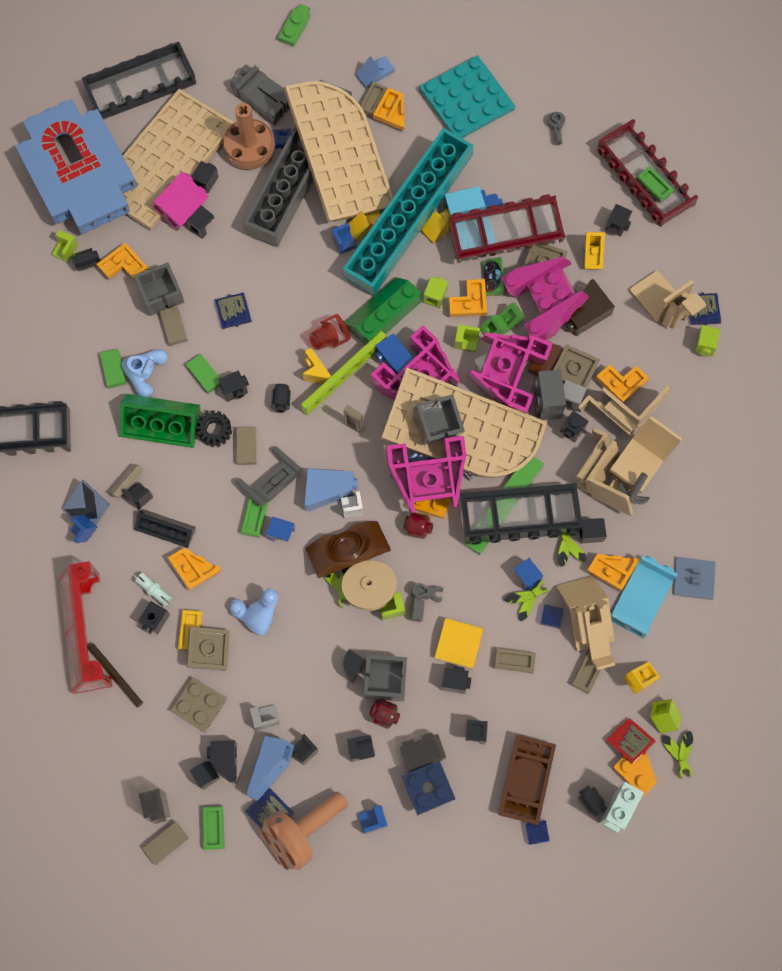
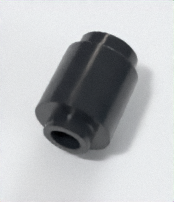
(85, 259)
(280, 398)
(592, 801)

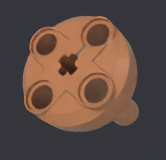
(249, 142)
(288, 838)

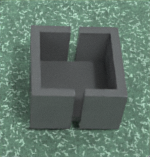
(161, 291)
(549, 395)
(438, 421)
(386, 677)

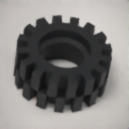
(214, 418)

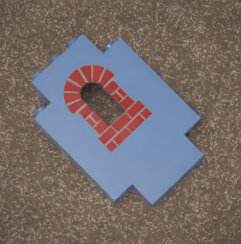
(85, 189)

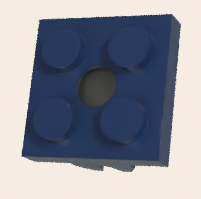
(428, 788)

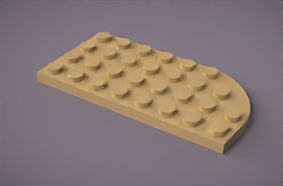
(172, 143)
(339, 150)
(494, 434)

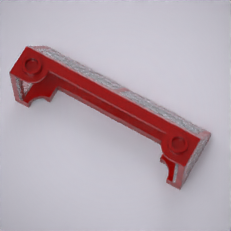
(74, 583)

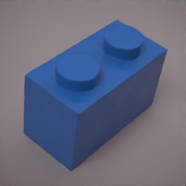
(393, 353)

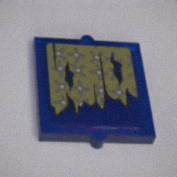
(233, 310)
(710, 313)
(265, 806)

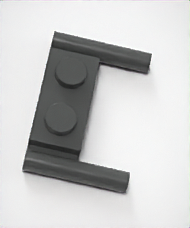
(274, 482)

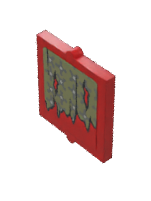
(630, 741)

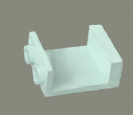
(621, 807)

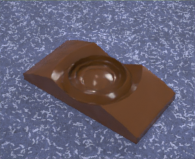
(347, 548)
(527, 779)

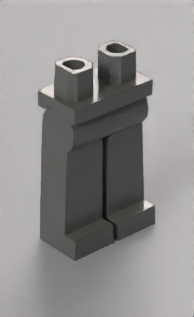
(261, 93)

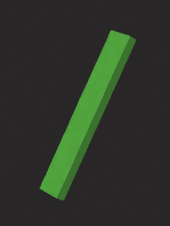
(520, 479)

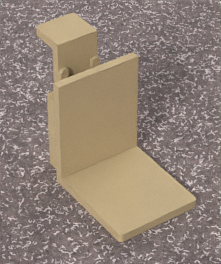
(664, 301)
(621, 414)
(644, 454)
(596, 472)
(590, 619)

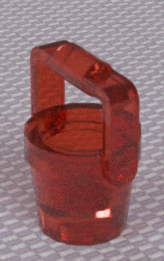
(327, 335)

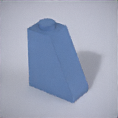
(328, 487)

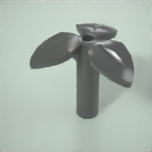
(634, 498)

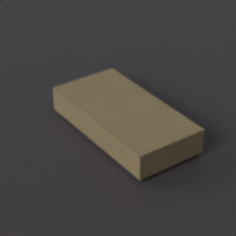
(372, 98)
(173, 325)
(353, 419)
(246, 445)
(126, 480)
(514, 660)
(585, 675)
(165, 843)

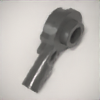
(556, 121)

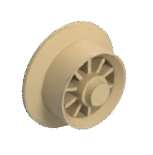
(369, 585)

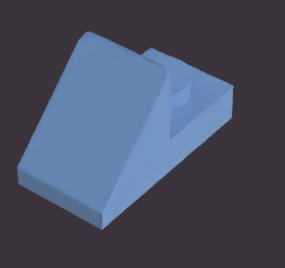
(374, 70)

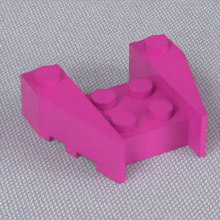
(550, 291)
(429, 361)
(505, 365)
(428, 478)

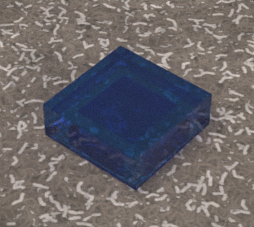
(281, 137)
(551, 616)
(537, 834)

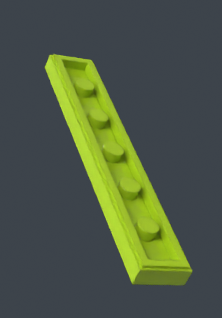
(342, 374)

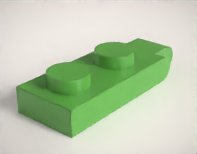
(295, 25)

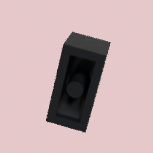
(224, 757)

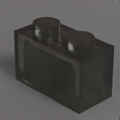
(422, 752)
(154, 806)

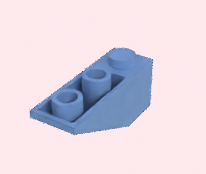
(271, 762)

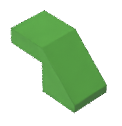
(504, 322)

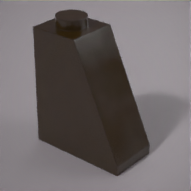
(593, 311)

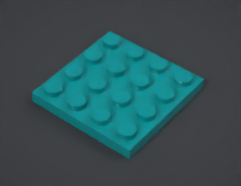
(467, 97)

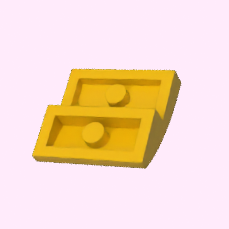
(459, 643)

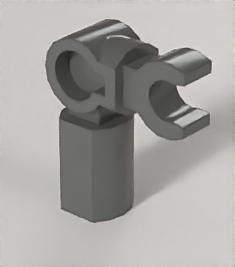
(419, 593)

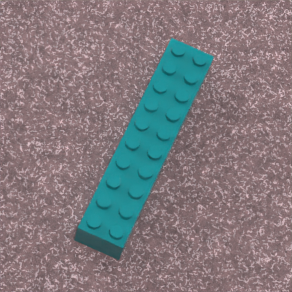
(408, 211)

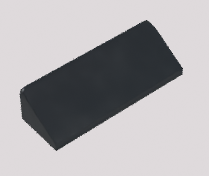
(164, 528)

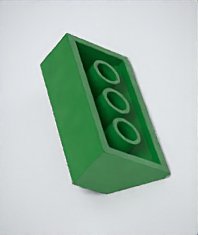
(384, 310)
(159, 420)

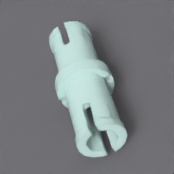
(153, 589)

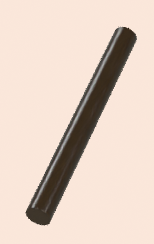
(115, 675)

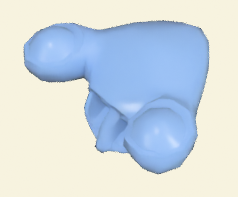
(140, 368)
(259, 614)

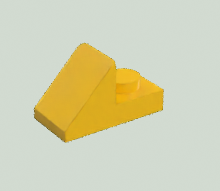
(362, 224)
(436, 226)
(594, 250)
(317, 372)
(641, 677)

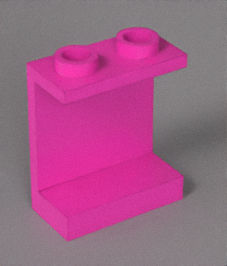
(179, 200)

